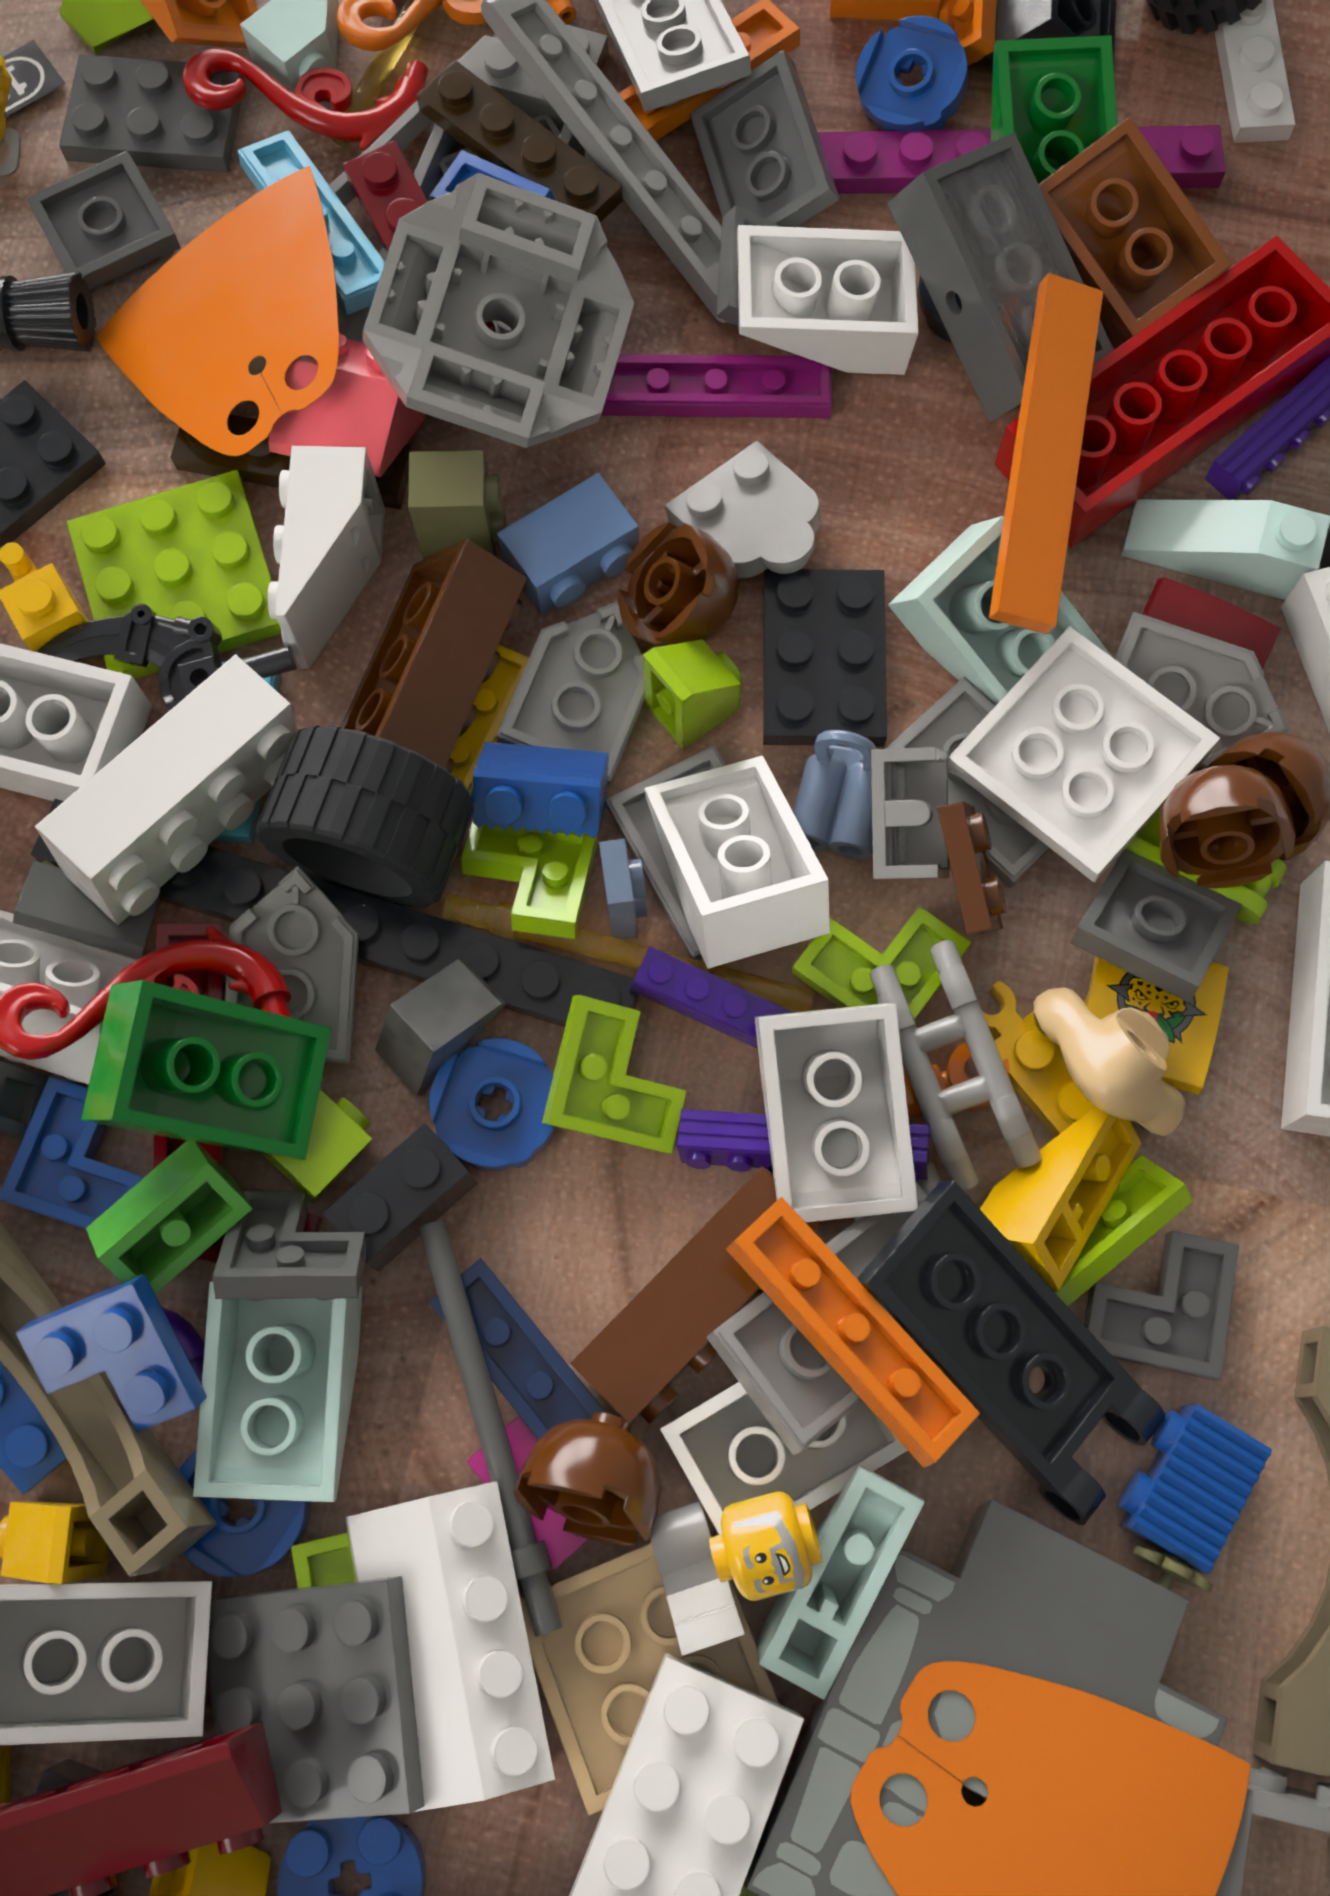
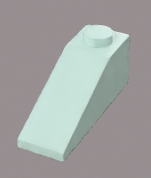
(1231, 542)
(859, 1542)

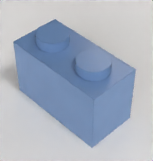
(570, 543)

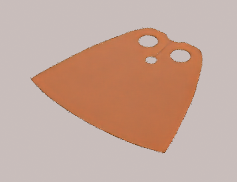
(232, 294)
(1074, 1801)

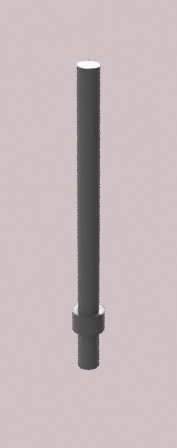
(528, 1555)

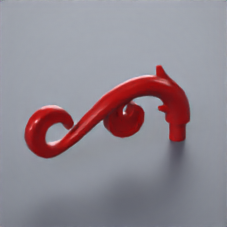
(311, 89)
(250, 969)

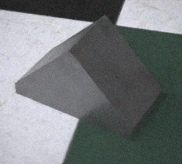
(435, 1023)

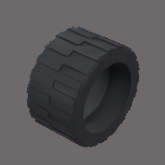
(366, 815)

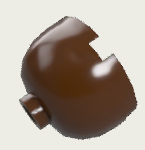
(678, 586)
(1297, 771)
(1225, 826)
(594, 1478)

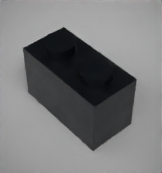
(401, 1195)

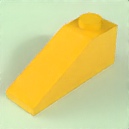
(1059, 1200)

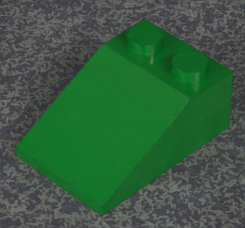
(1053, 97)
(206, 1070)

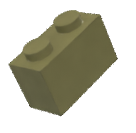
(454, 500)

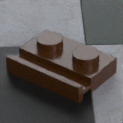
(966, 844)

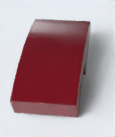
(1211, 617)

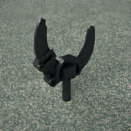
(180, 646)

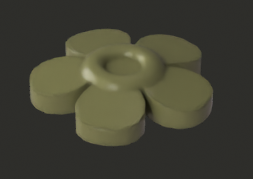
(1172, 1569)

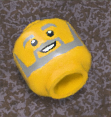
(766, 1546)

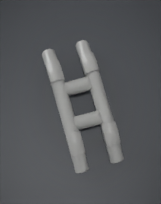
(991, 1084)

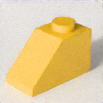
(51, 1543)

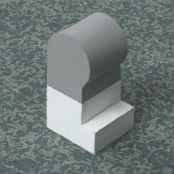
(697, 1599)

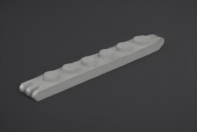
(613, 138)

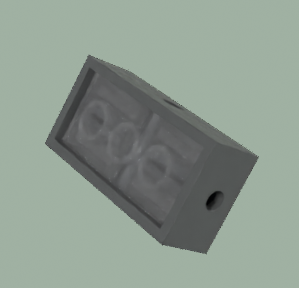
(982, 251)

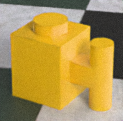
(38, 599)

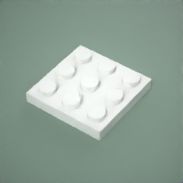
(1082, 753)

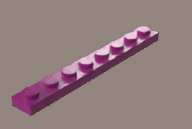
(895, 158)

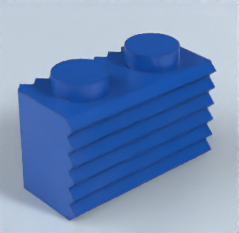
(540, 788)
(1193, 1486)

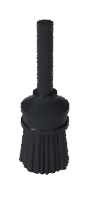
(46, 313)

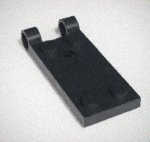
(993, 1321)

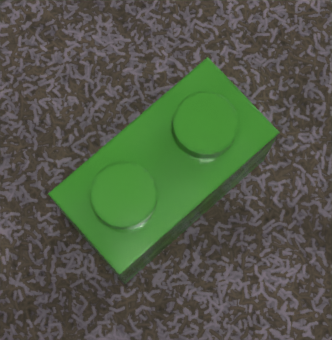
(168, 1217)

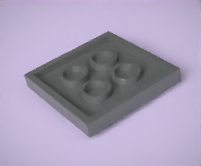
(332, 1694)

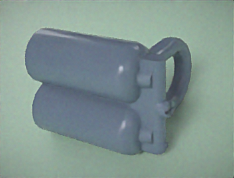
(837, 795)

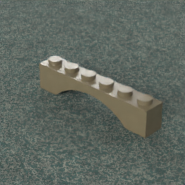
(124, 1475)
(1295, 1694)

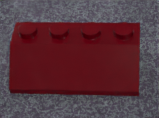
(139, 1816)

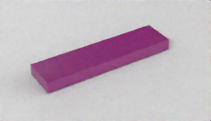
(719, 386)

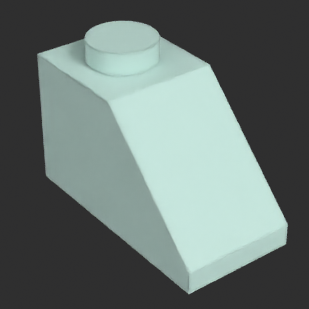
(292, 38)

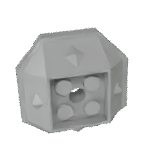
(509, 260)

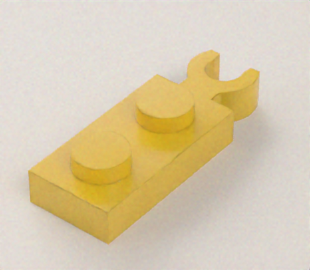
(1035, 1065)

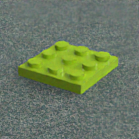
(181, 556)

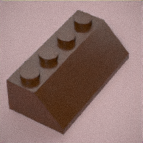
(437, 651)

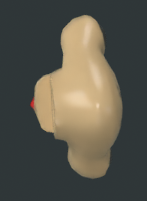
(1114, 1059)

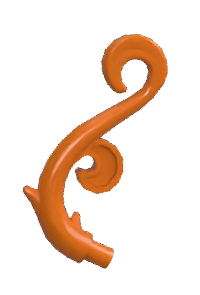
(466, 12)

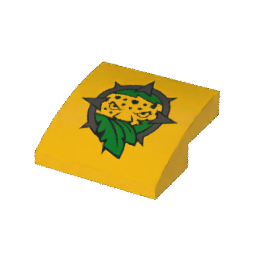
(1188, 1025)

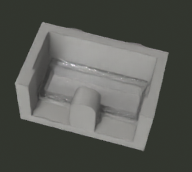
(905, 817)

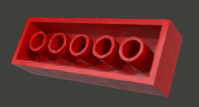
(1193, 379)

